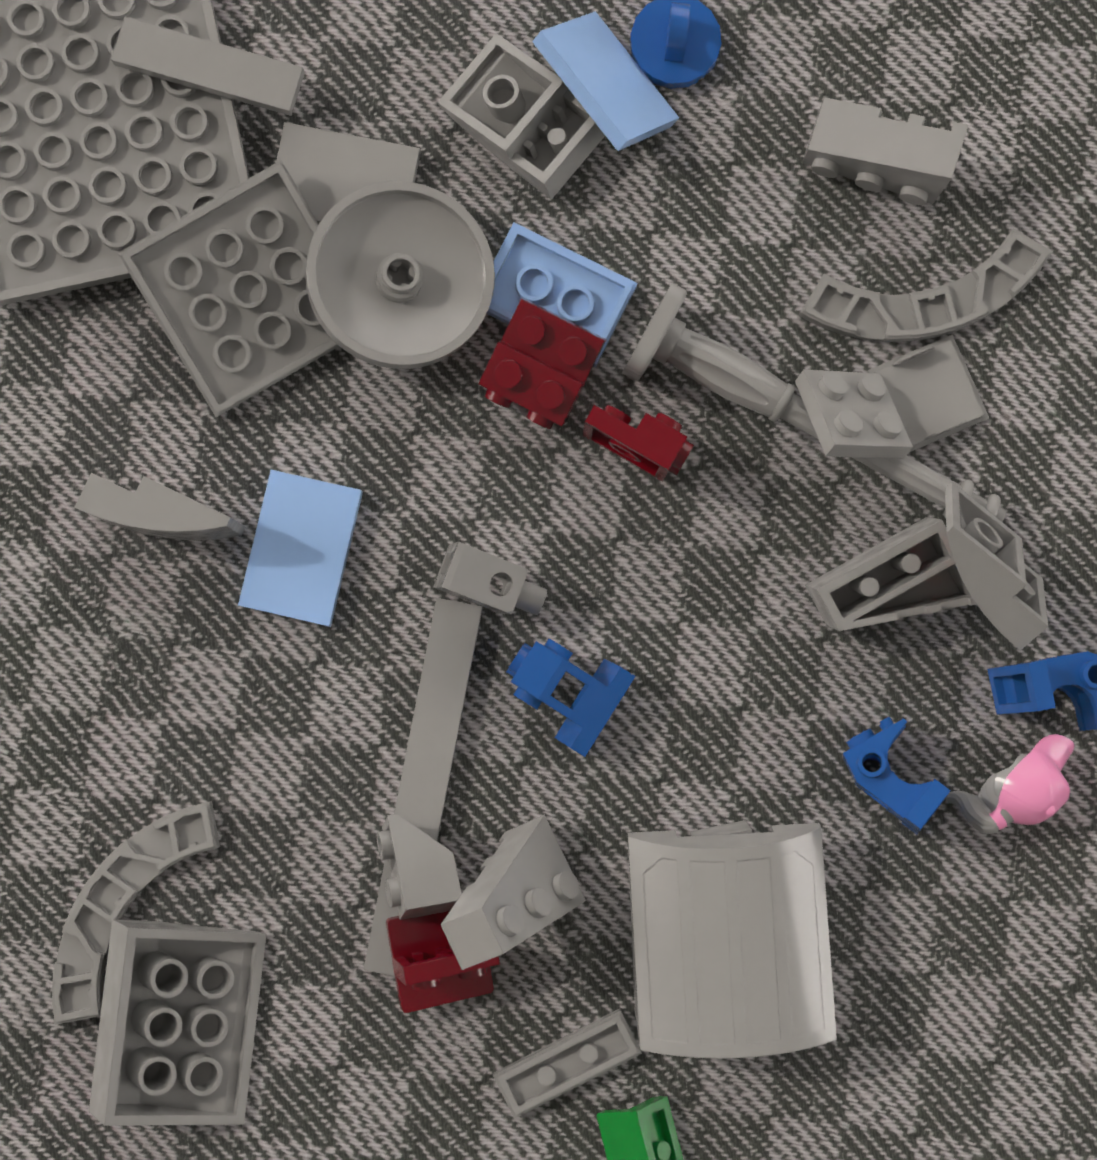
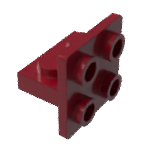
(427, 966)

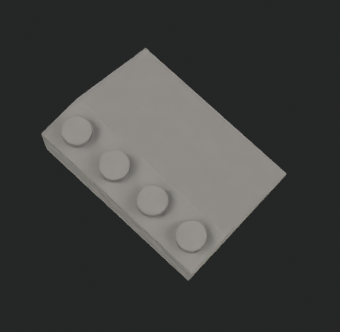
(176, 1024)

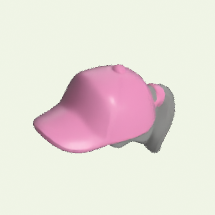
(1022, 793)

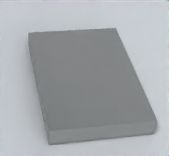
(335, 164)

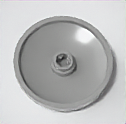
(399, 274)

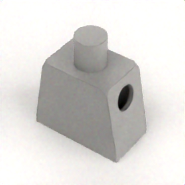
(468, 574)

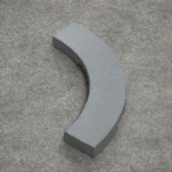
(931, 311)
(107, 896)

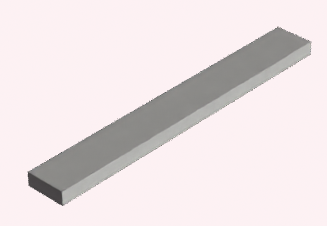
(430, 745)

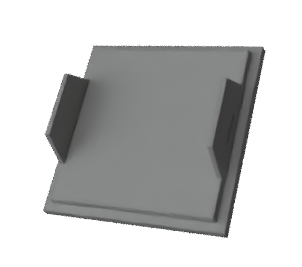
(933, 392)

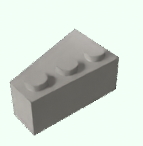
(883, 151)
(892, 580)
(514, 896)

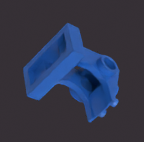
(539, 671)
(1032, 684)
(908, 802)

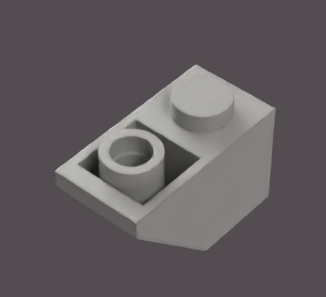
(420, 869)

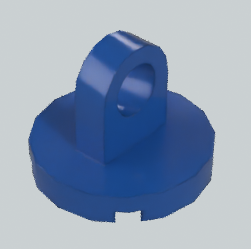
(675, 42)

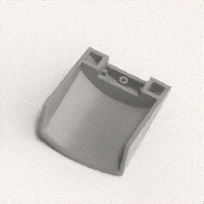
(731, 943)

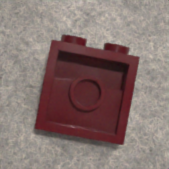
(541, 364)
(652, 447)

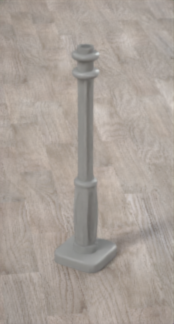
(759, 390)

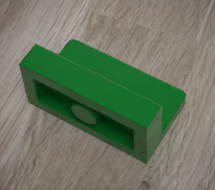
(640, 1132)

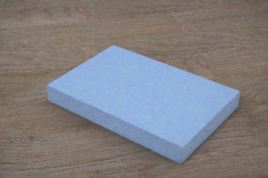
(605, 80)
(559, 282)
(300, 548)

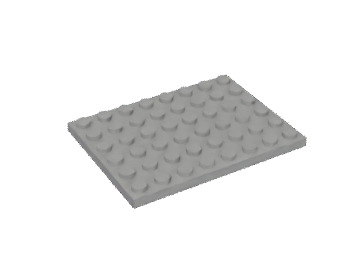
(97, 148)

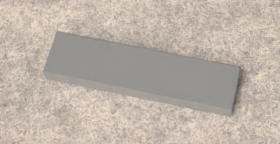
(208, 66)

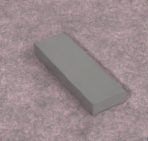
(567, 1063)

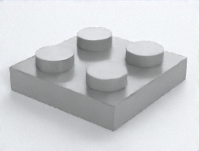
(853, 414)

